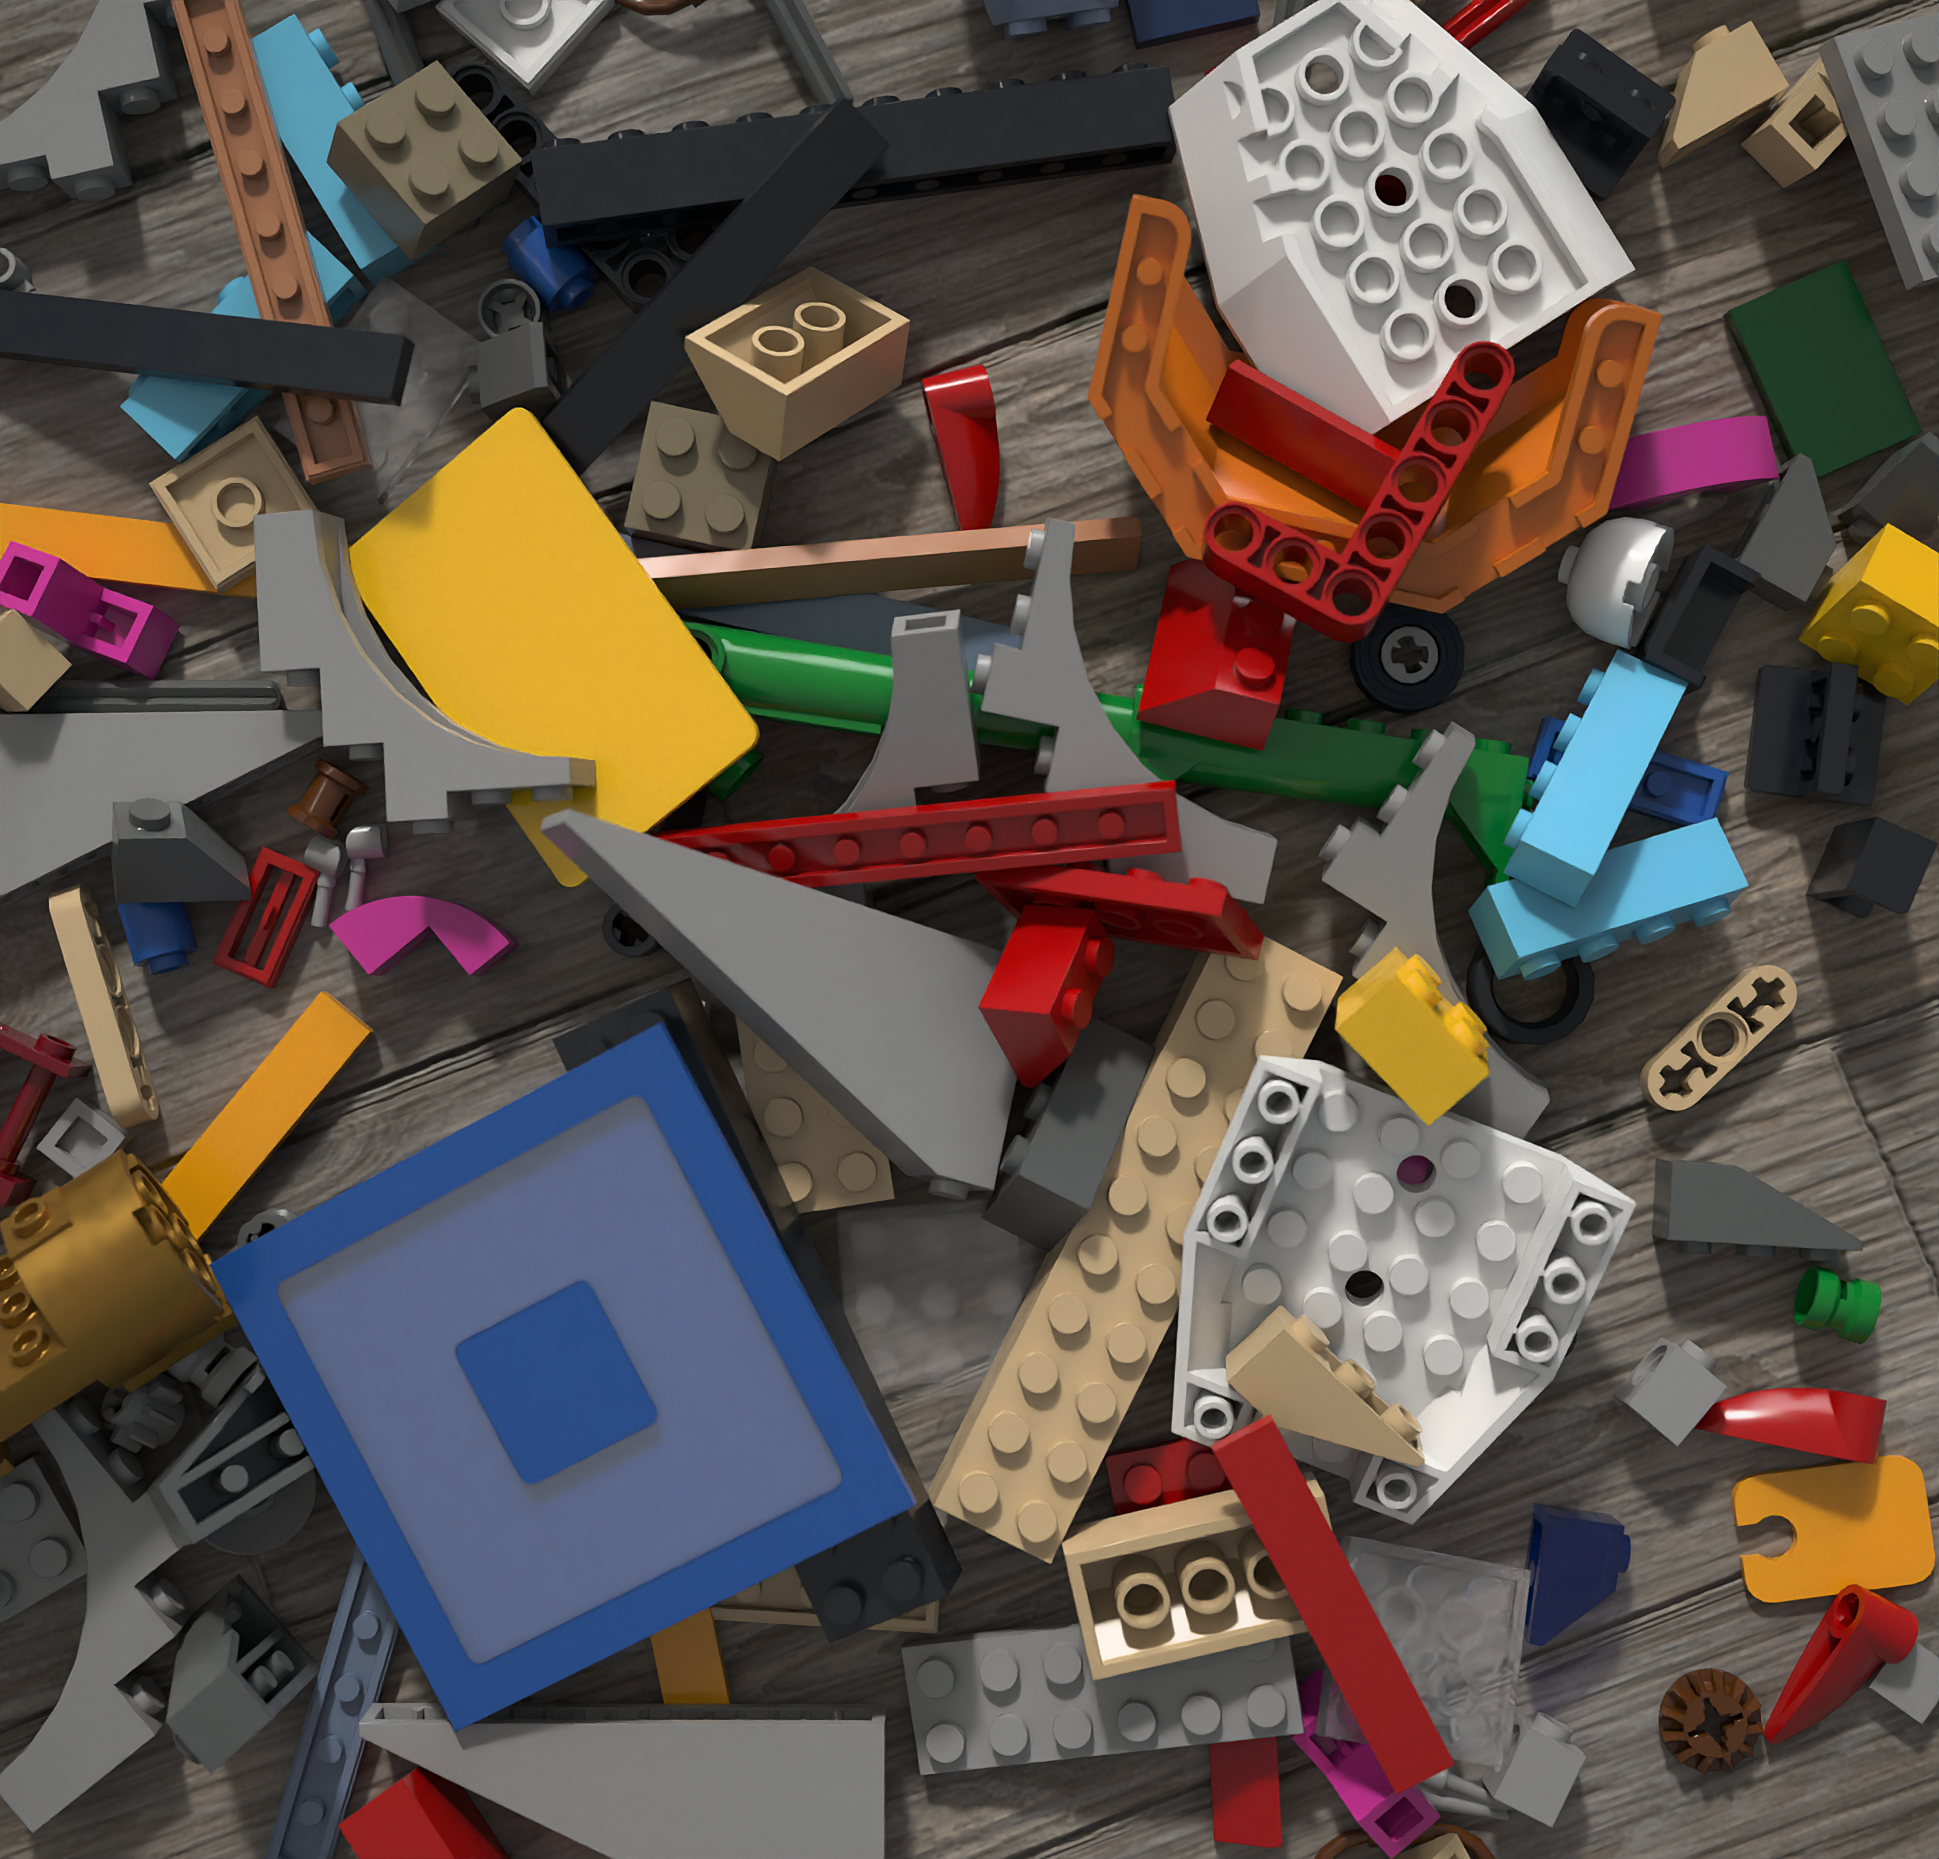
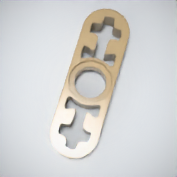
(1741, 994)

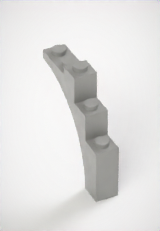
(73, 122)
(321, 637)
(1049, 685)
(928, 727)
(1392, 877)
(128, 1617)

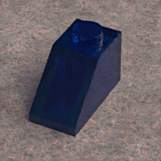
(1572, 1567)

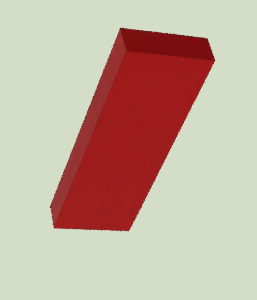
(1301, 434)

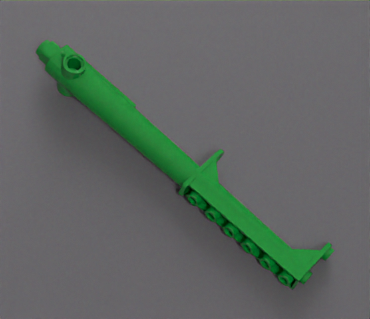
(1300, 760)

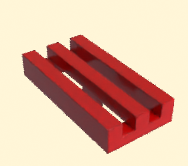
(290, 929)

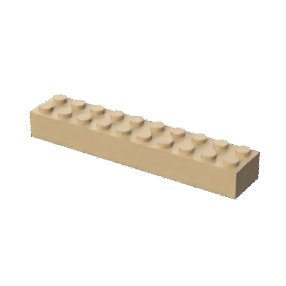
(1117, 1273)

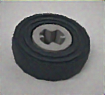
(1388, 683)

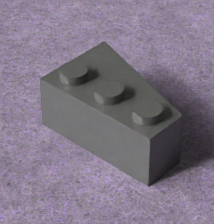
(1069, 1136)
(230, 1462)
(232, 1674)

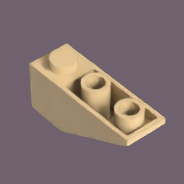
(1308, 1390)

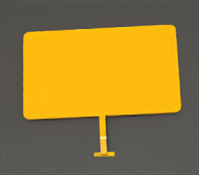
(549, 634)

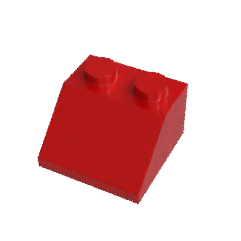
(1046, 987)

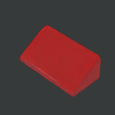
(1246, 1792)

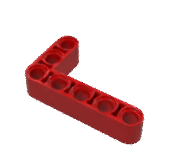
(1388, 516)

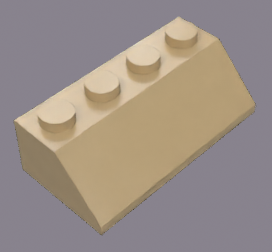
(1176, 1583)

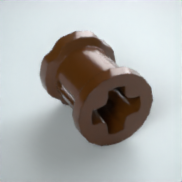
(327, 799)

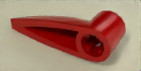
(966, 442)
(1803, 1420)
(1840, 1657)

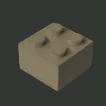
(423, 160)
(699, 484)

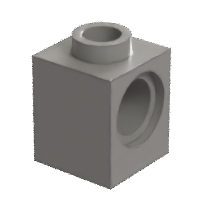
(1671, 1388)
(1540, 1768)

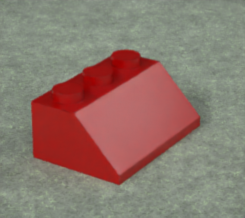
(1216, 659)

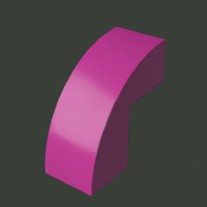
(1694, 459)
(83, 613)
(393, 927)
(1361, 1782)

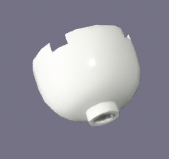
(1616, 578)

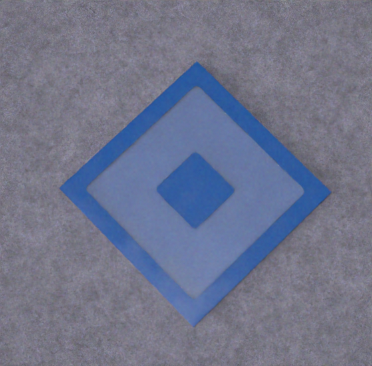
(562, 1379)

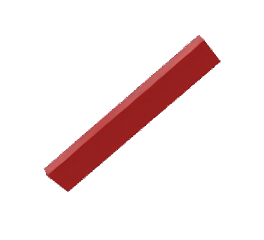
(1332, 1604)

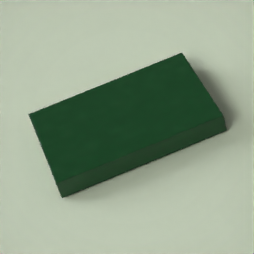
(1822, 370)

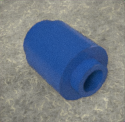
(556, 274)
(158, 935)

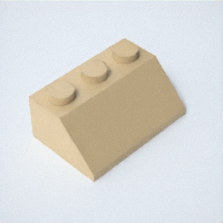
(798, 360)

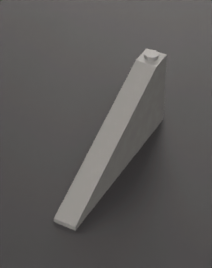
(71, 767)
(842, 992)
(667, 1774)

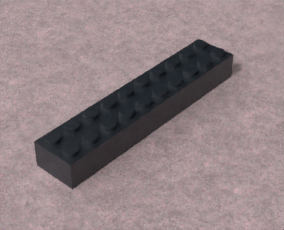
(897, 1561)

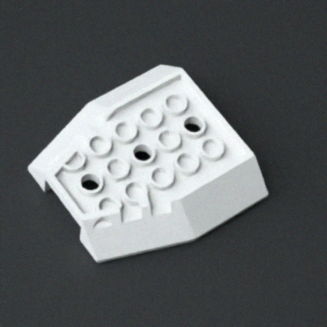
(1324, 274)
(1474, 1264)

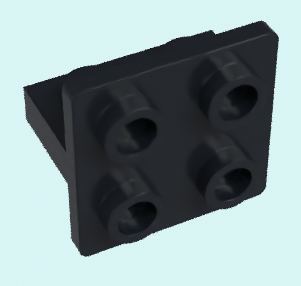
(1597, 110)
(1815, 734)

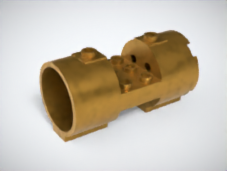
(98, 1290)

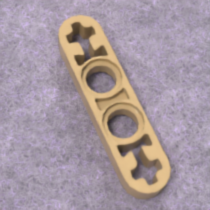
(103, 1006)

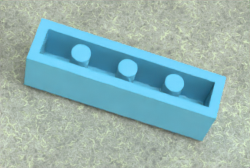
(306, 112)
(196, 414)
(1595, 778)
(1633, 894)

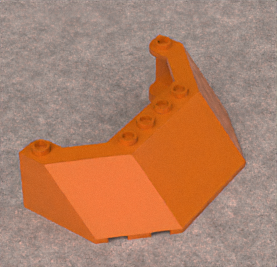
(1530, 482)

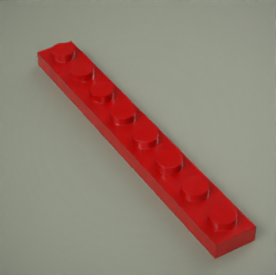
(950, 836)

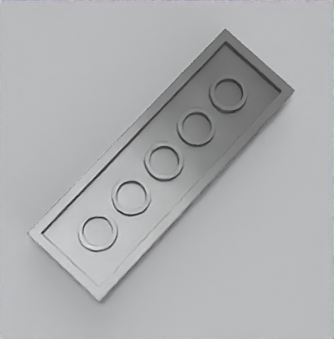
(1034, 1699)

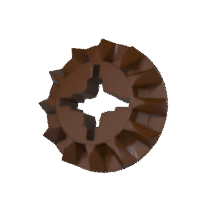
(1684, 1710)

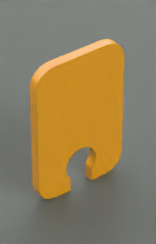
(1847, 1527)

